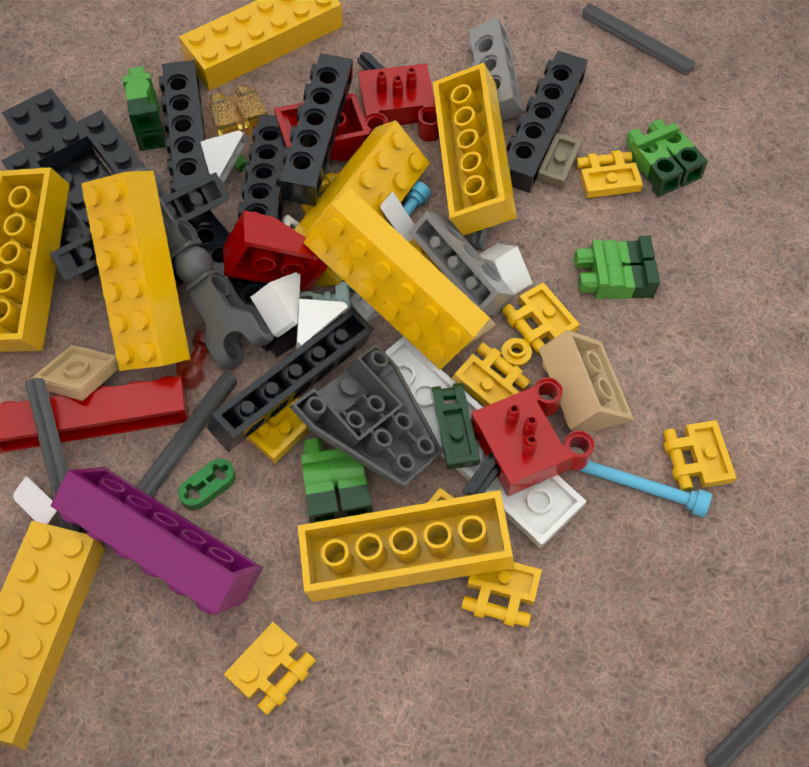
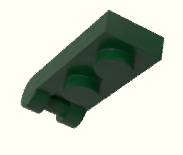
(455, 427)

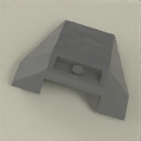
(372, 418)

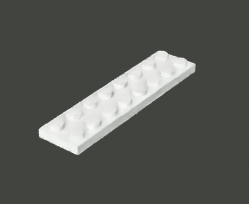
(535, 510)

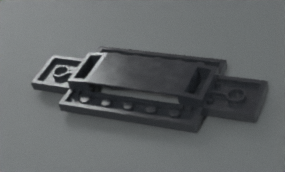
(59, 142)

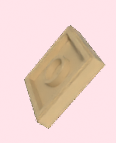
(78, 372)

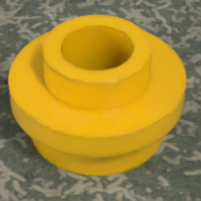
(514, 358)

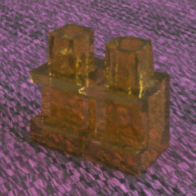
(232, 112)

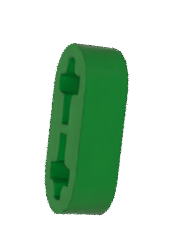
(212, 489)

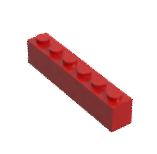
(101, 414)

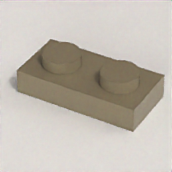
(559, 160)

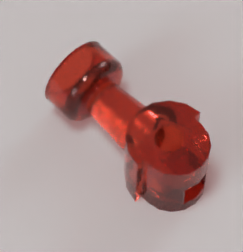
(192, 370)

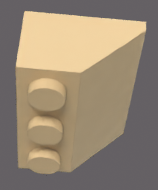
(589, 385)

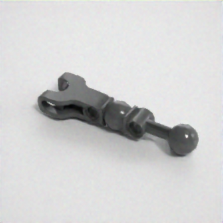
(211, 292)

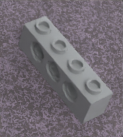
(492, 46)
(461, 263)

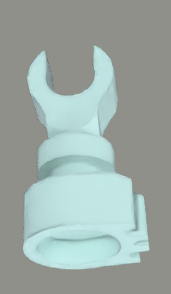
(342, 295)

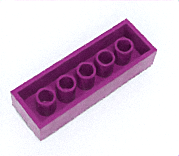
(156, 539)

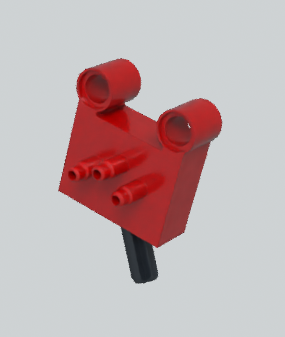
(397, 95)
(522, 443)

